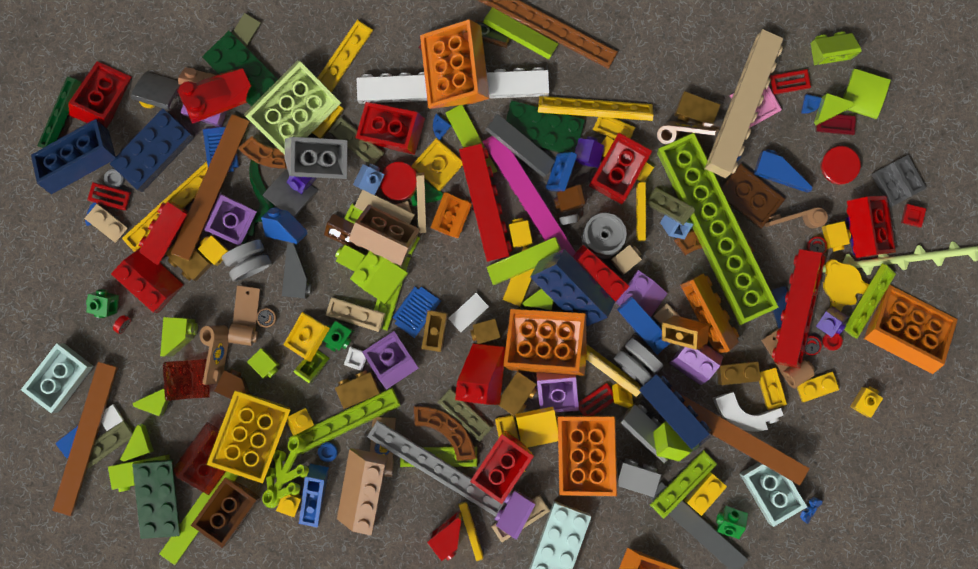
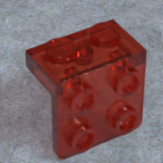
(185, 380)

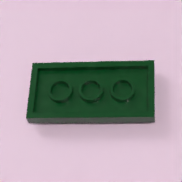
(231, 54)
(546, 130)
(156, 498)

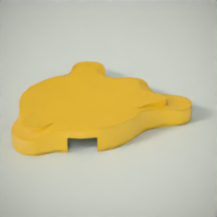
(842, 284)

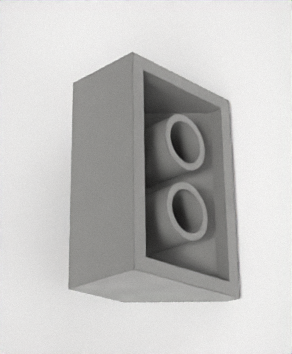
(316, 157)
(641, 427)

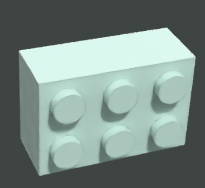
(57, 378)
(773, 493)

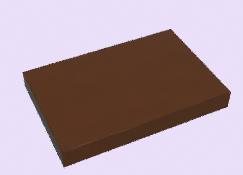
(751, 196)

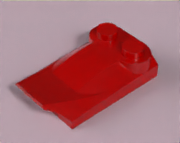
(214, 94)

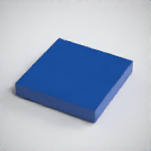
(561, 171)

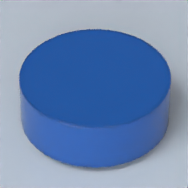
(327, 452)

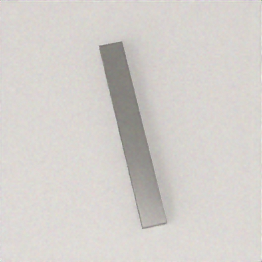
(432, 466)

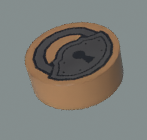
(266, 318)

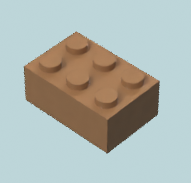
(384, 234)

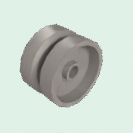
(613, 229)
(246, 260)
(636, 364)

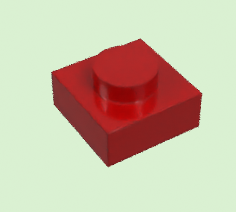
(913, 215)

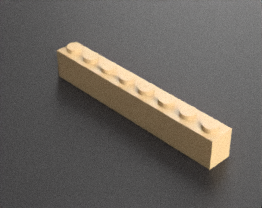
(744, 104)

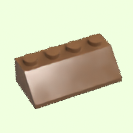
(362, 490)

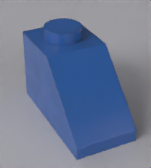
(282, 226)

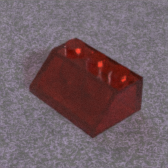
(193, 464)

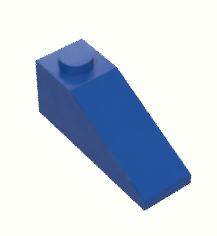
(779, 170)
(643, 325)
(313, 495)

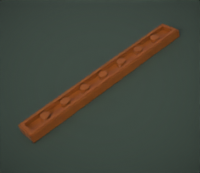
(555, 30)
(210, 187)
(85, 439)
(749, 444)

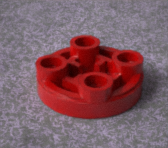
(840, 165)
(399, 181)

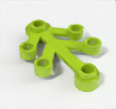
(274, 492)

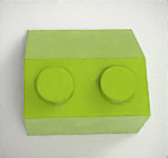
(834, 48)
(378, 276)
(176, 334)

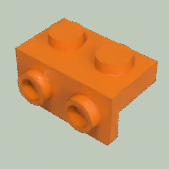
(451, 215)

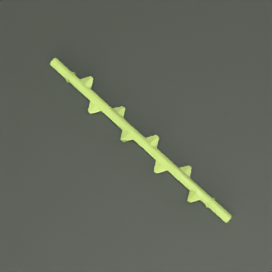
(919, 255)

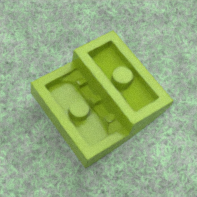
(866, 92)

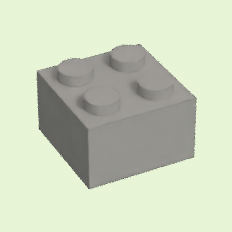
(637, 478)

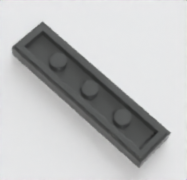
(520, 145)

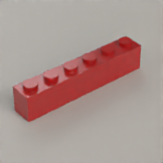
(484, 202)
(799, 308)

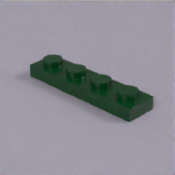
(59, 113)

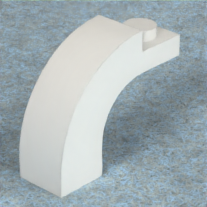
(731, 411)

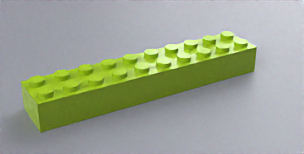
(717, 230)

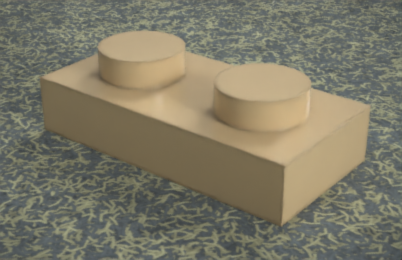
(106, 223)

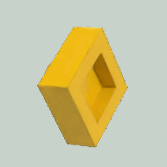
(622, 396)

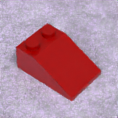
(99, 95)
(390, 127)
(620, 168)
(482, 375)

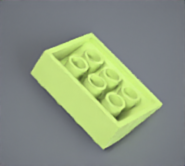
(292, 106)

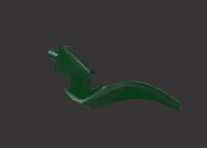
(259, 190)

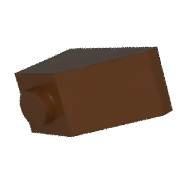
(569, 199)
(230, 382)

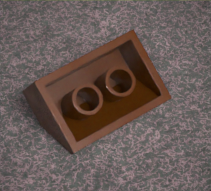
(225, 512)

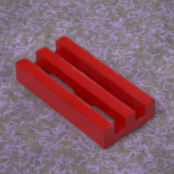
(774, 85)
(109, 204)
(609, 392)

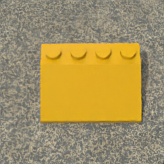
(248, 436)

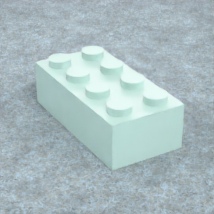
(561, 538)

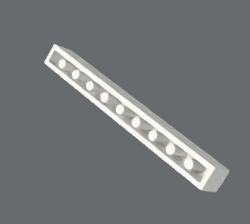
(413, 88)

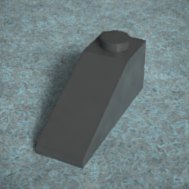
(295, 277)

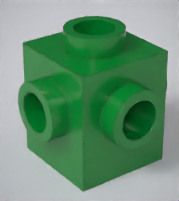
(102, 303)
(344, 334)
(731, 522)

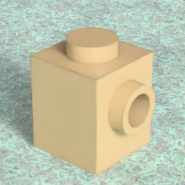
(626, 259)

